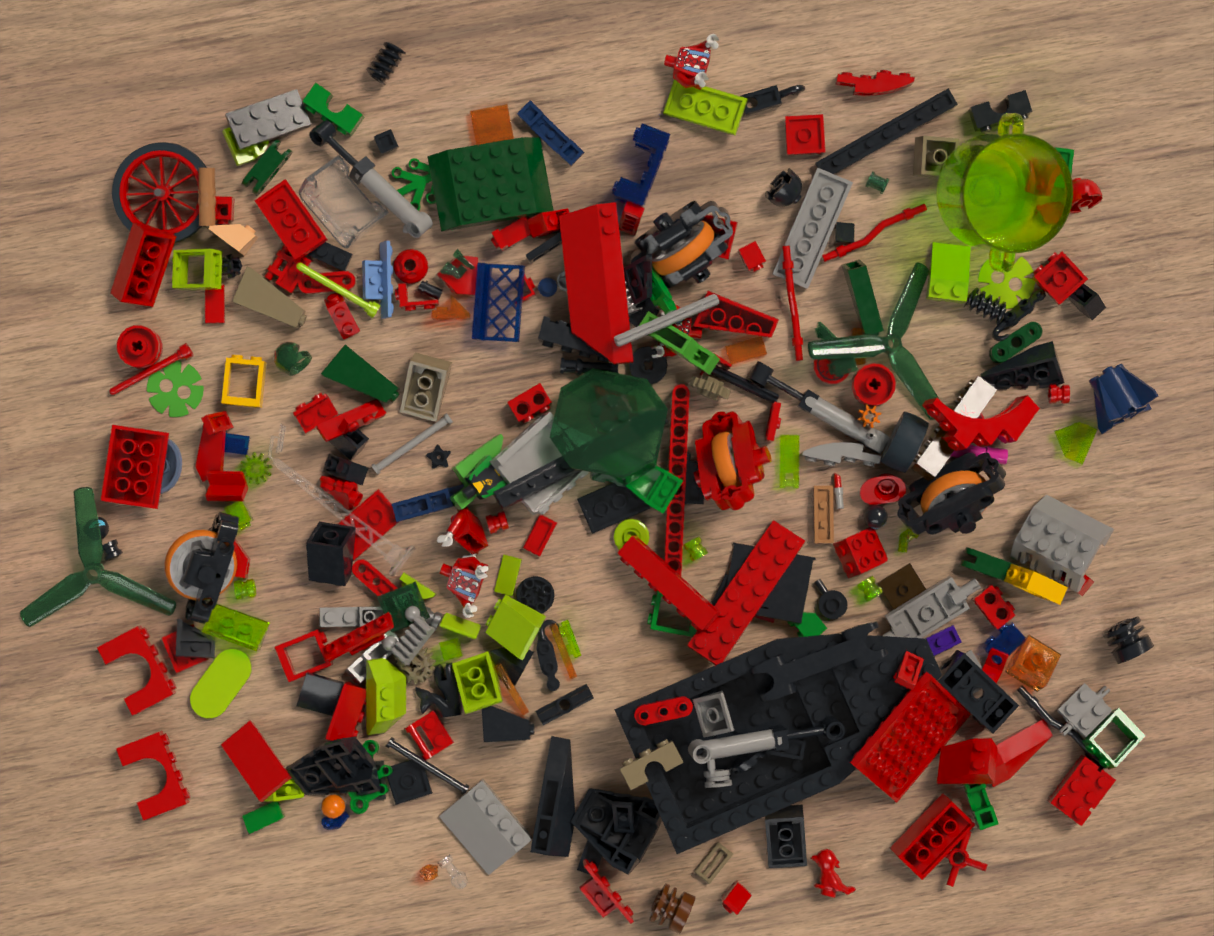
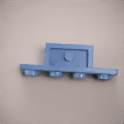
(377, 279)

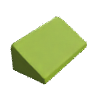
(508, 575)
(460, 626)

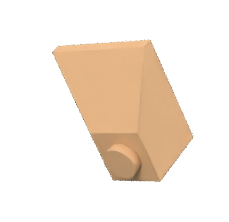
(236, 235)

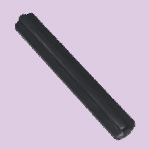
(745, 384)

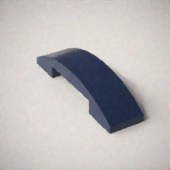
(550, 133)

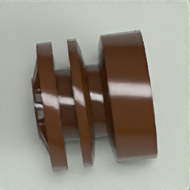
(672, 908)

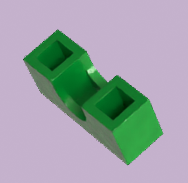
(345, 120)
(980, 806)

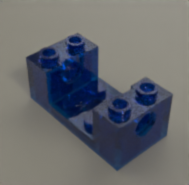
(654, 142)

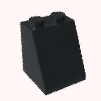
(330, 553)
(505, 725)

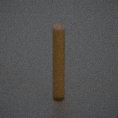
(563, 651)
(511, 688)

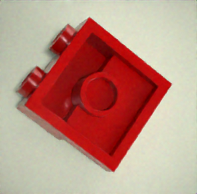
(1059, 277)

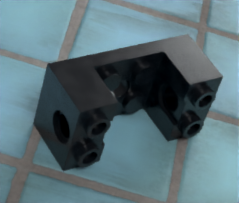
(962, 677)

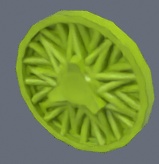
(630, 528)

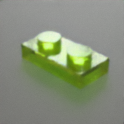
(572, 647)

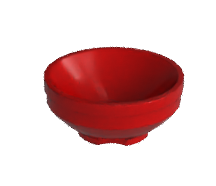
(415, 275)

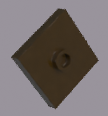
(901, 586)

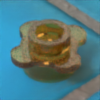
(429, 872)

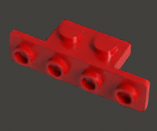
(351, 420)
(359, 638)
(600, 894)

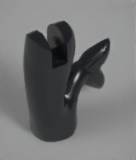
(452, 704)

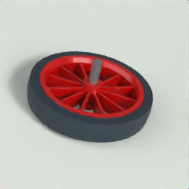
(163, 193)

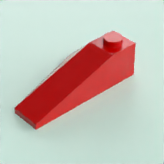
(1018, 749)

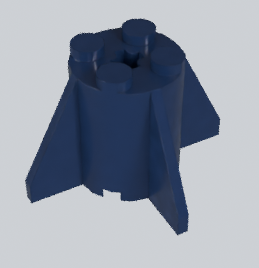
(1119, 396)

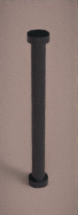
(426, 765)

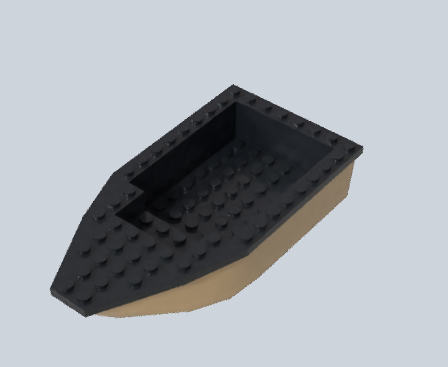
(853, 696)

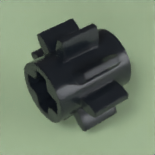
(231, 266)

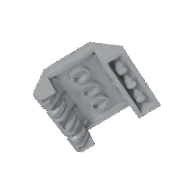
(1060, 541)

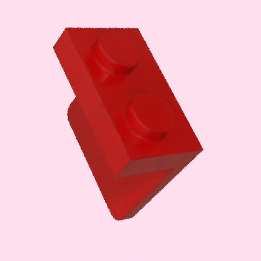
(860, 552)

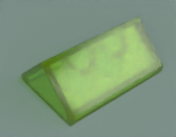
(236, 627)

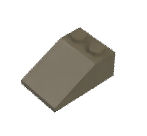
(425, 386)

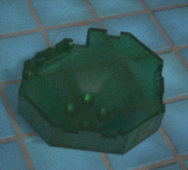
(609, 426)

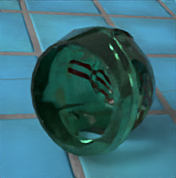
(287, 356)

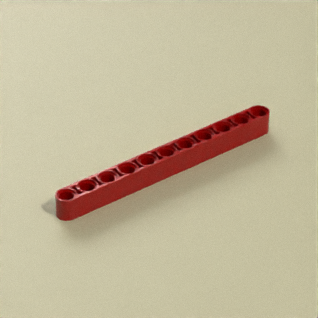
(682, 461)

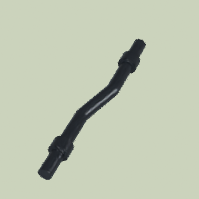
(1033, 703)

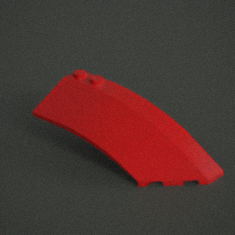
(596, 279)

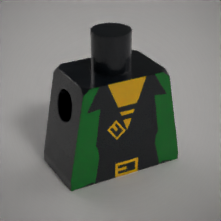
(483, 480)

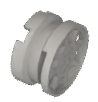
(720, 775)

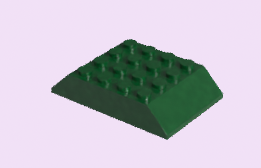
(490, 183)

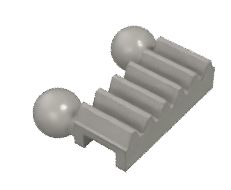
(413, 639)

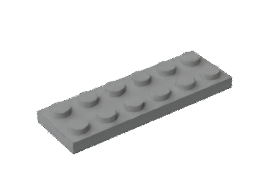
(814, 225)

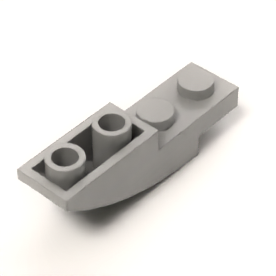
(832, 454)
(347, 616)

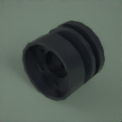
(1127, 638)

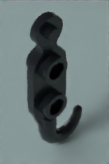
(1013, 316)
(547, 656)

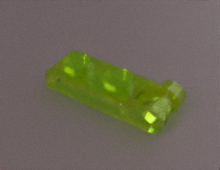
(789, 461)

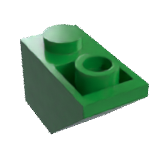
(810, 625)

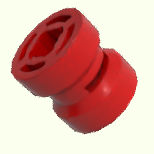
(1058, 394)
(497, 522)

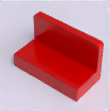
(226, 486)

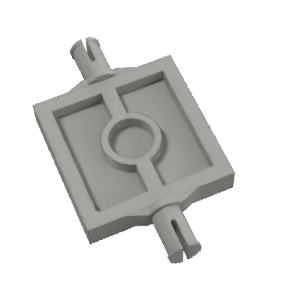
(1084, 710)

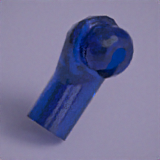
(336, 823)

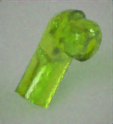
(904, 538)

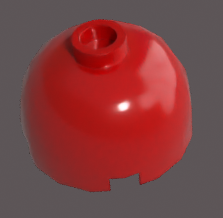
(1085, 194)

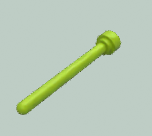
(369, 307)

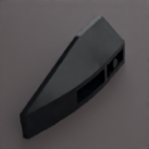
(556, 805)

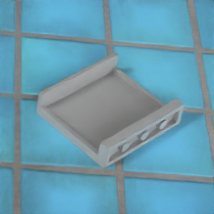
(529, 452)

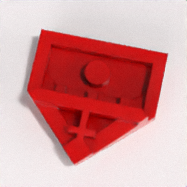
(466, 284)

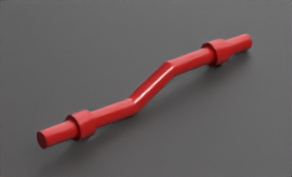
(906, 214)
(797, 340)

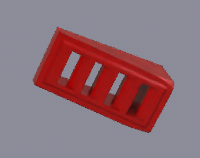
(631, 218)

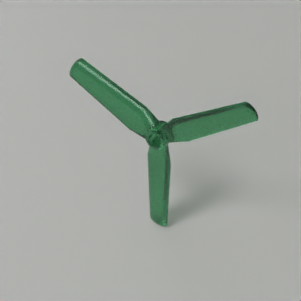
(870, 345)
(90, 552)

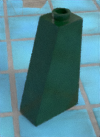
(863, 297)
(359, 375)

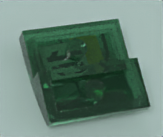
(399, 600)

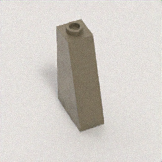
(262, 297)

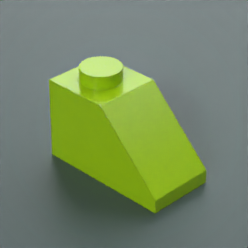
(288, 791)

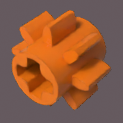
(867, 421)

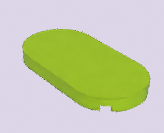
(220, 683)

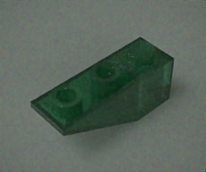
(837, 367)

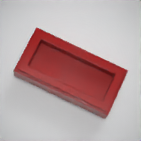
(215, 305)
(540, 535)

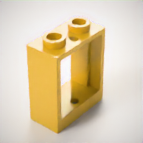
(238, 401)
(1035, 584)

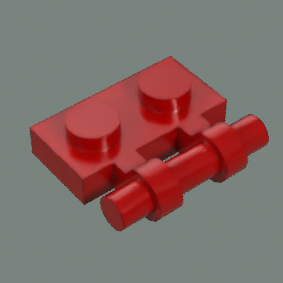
(290, 275)

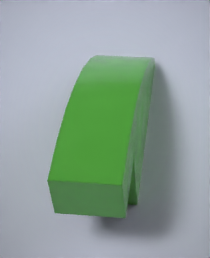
(683, 346)
(461, 469)

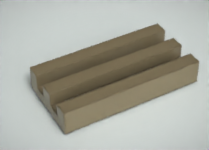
(707, 858)

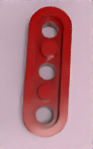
(336, 277)
(369, 575)
(672, 706)

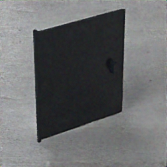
(790, 593)

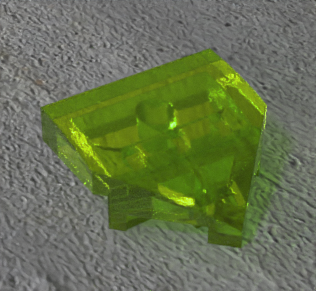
(1076, 441)

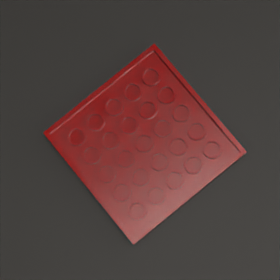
(910, 737)

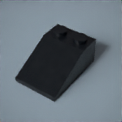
(786, 837)

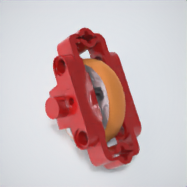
(728, 461)

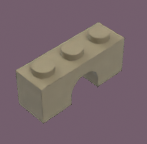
(635, 769)

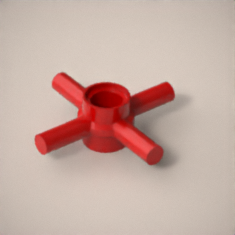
(967, 861)

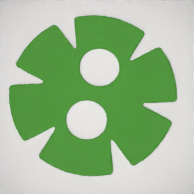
(177, 405)

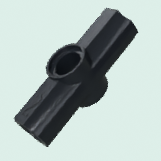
(553, 710)

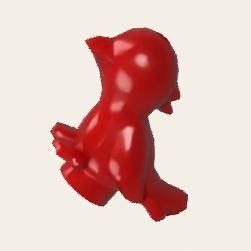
(829, 879)

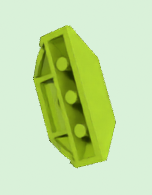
(384, 695)

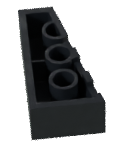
(560, 335)

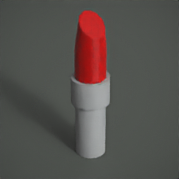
(838, 492)

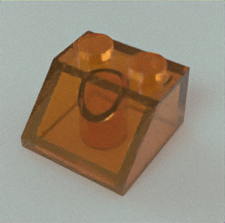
(1033, 663)

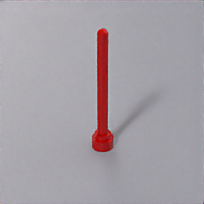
(183, 352)

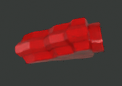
(342, 491)

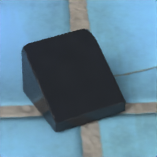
(844, 232)

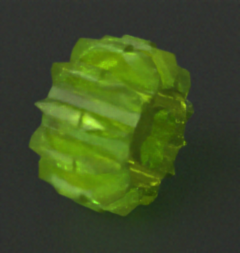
(257, 461)

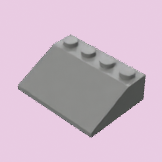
(486, 827)

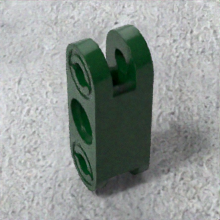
(266, 167)
(1025, 340)
(987, 564)

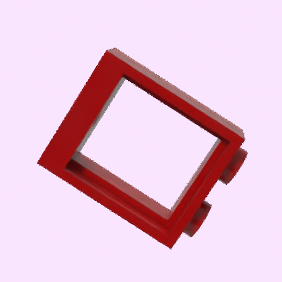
(285, 659)

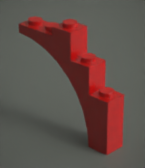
(963, 430)

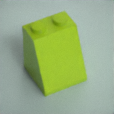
(514, 625)

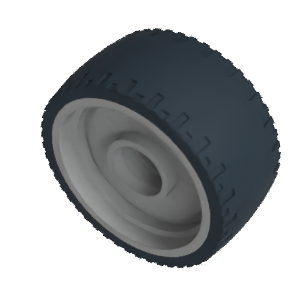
(904, 442)

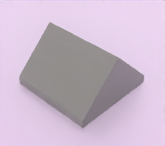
(713, 714)

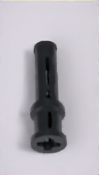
(579, 367)

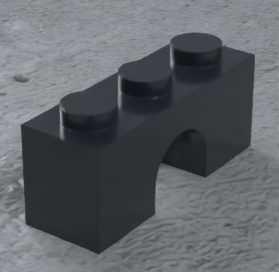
(984, 117)

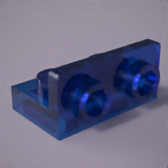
(1006, 641)

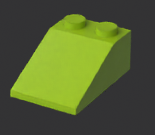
(948, 273)
(477, 682)

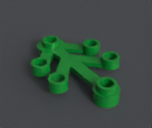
(418, 182)
(369, 797)

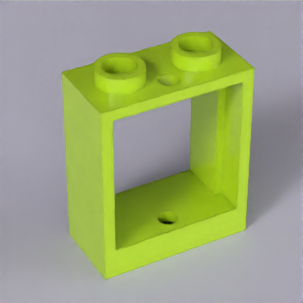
(212, 269)

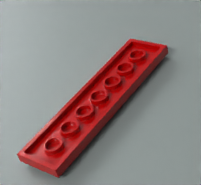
(747, 592)

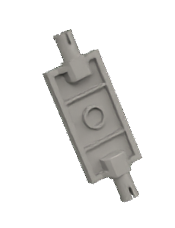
(930, 609)

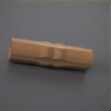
(207, 196)

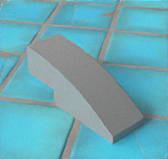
(357, 670)

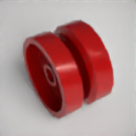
(128, 346)
(884, 382)

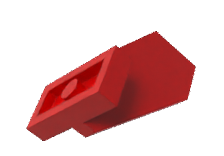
(212, 443)

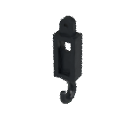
(770, 97)

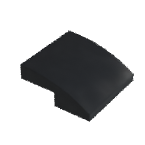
(320, 694)

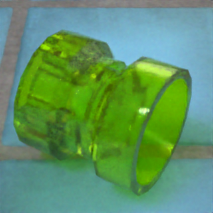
(695, 548)
(869, 588)
(244, 589)

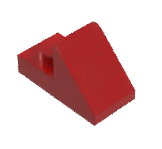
(908, 670)

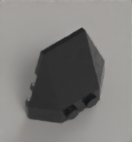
(336, 767)
(596, 824)

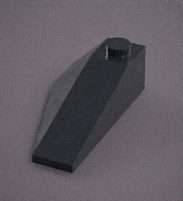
(1032, 367)

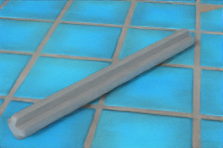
(666, 320)

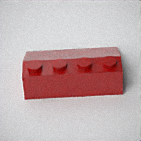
(135, 466)

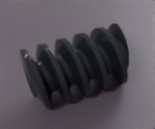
(385, 62)
(986, 305)

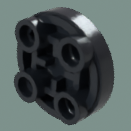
(536, 593)

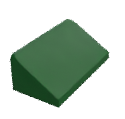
(263, 816)

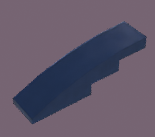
(425, 504)

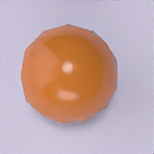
(333, 806)

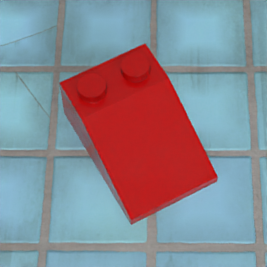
(968, 762)

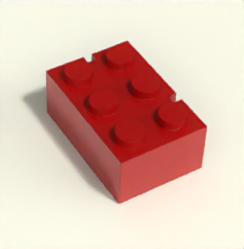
(1081, 790)

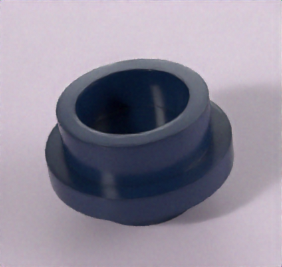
(547, 287)

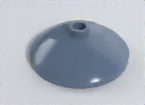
(172, 467)

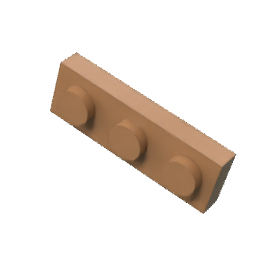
(823, 514)

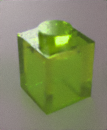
(240, 510)
(451, 649)

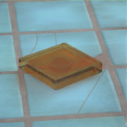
(492, 124)

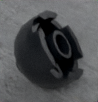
(785, 189)

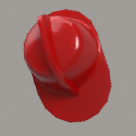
(882, 489)

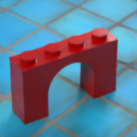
(159, 685)
(156, 748)

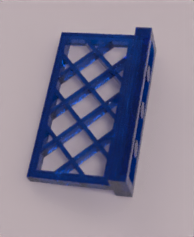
(483, 298)

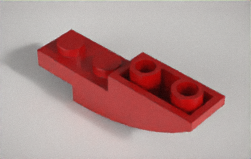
(882, 84)

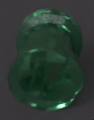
(877, 182)

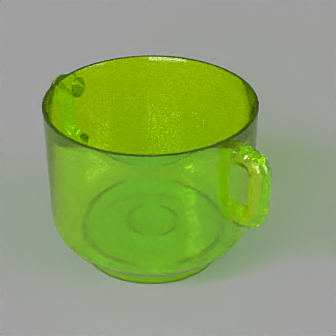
(1005, 192)

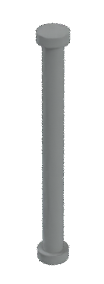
(412, 443)

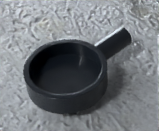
(831, 603)

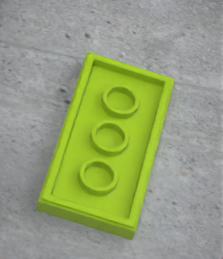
(706, 107)

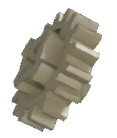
(710, 387)
(414, 669)

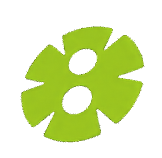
(1019, 270)

